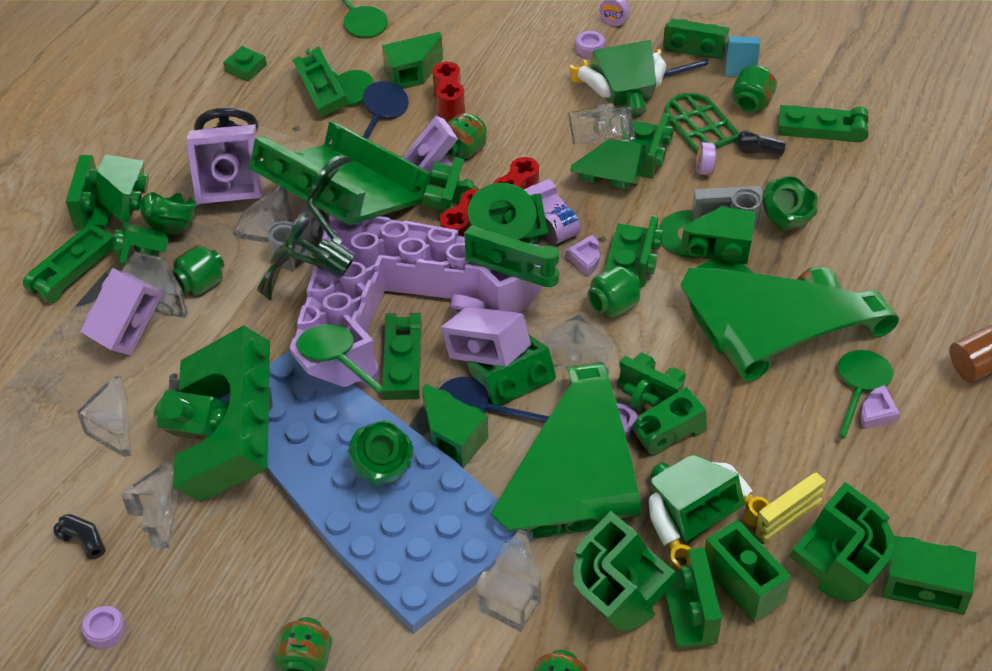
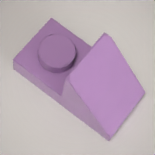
(432, 145)

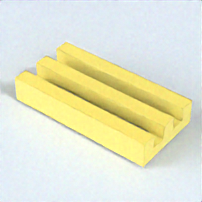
(790, 507)

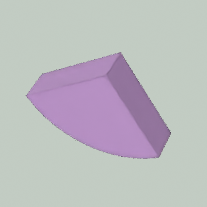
(585, 255)
(878, 409)

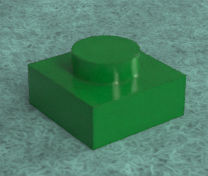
(245, 63)

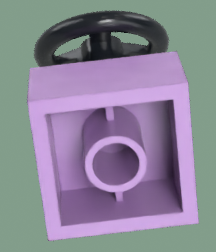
(222, 157)

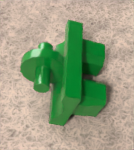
(447, 177)
(645, 383)

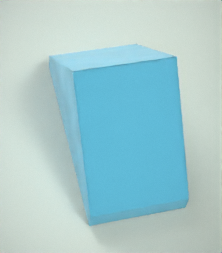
(740, 54)

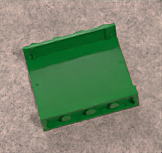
(360, 190)

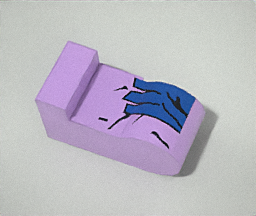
(560, 219)

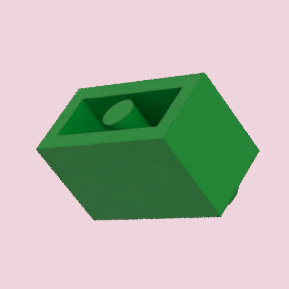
(747, 570)
(930, 575)

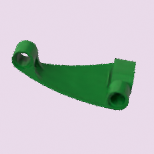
(765, 314)
(575, 465)

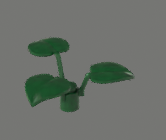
(327, 254)

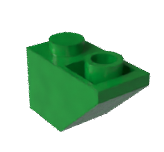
(413, 59)
(612, 160)
(121, 185)
(720, 235)
(453, 425)

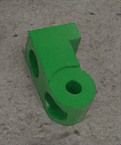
(670, 421)

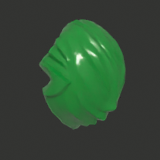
(789, 202)
(168, 214)
(380, 453)

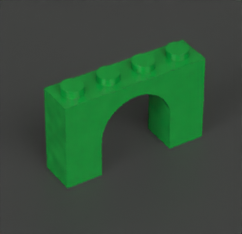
(240, 443)

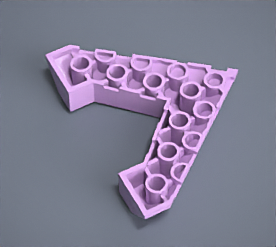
(395, 259)

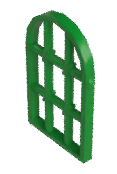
(700, 111)

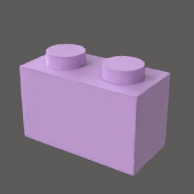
(121, 312)
(486, 336)

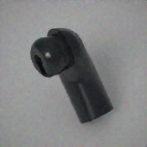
(755, 143)
(72, 525)

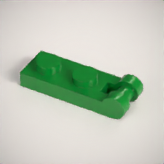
(320, 82)
(824, 123)
(512, 256)
(68, 262)
(402, 357)

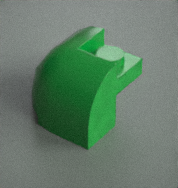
(846, 545)
(620, 574)

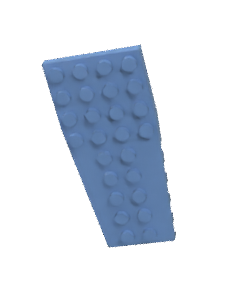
(407, 540)

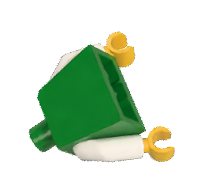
(623, 74)
(695, 497)

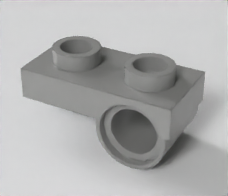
(741, 198)
(278, 231)

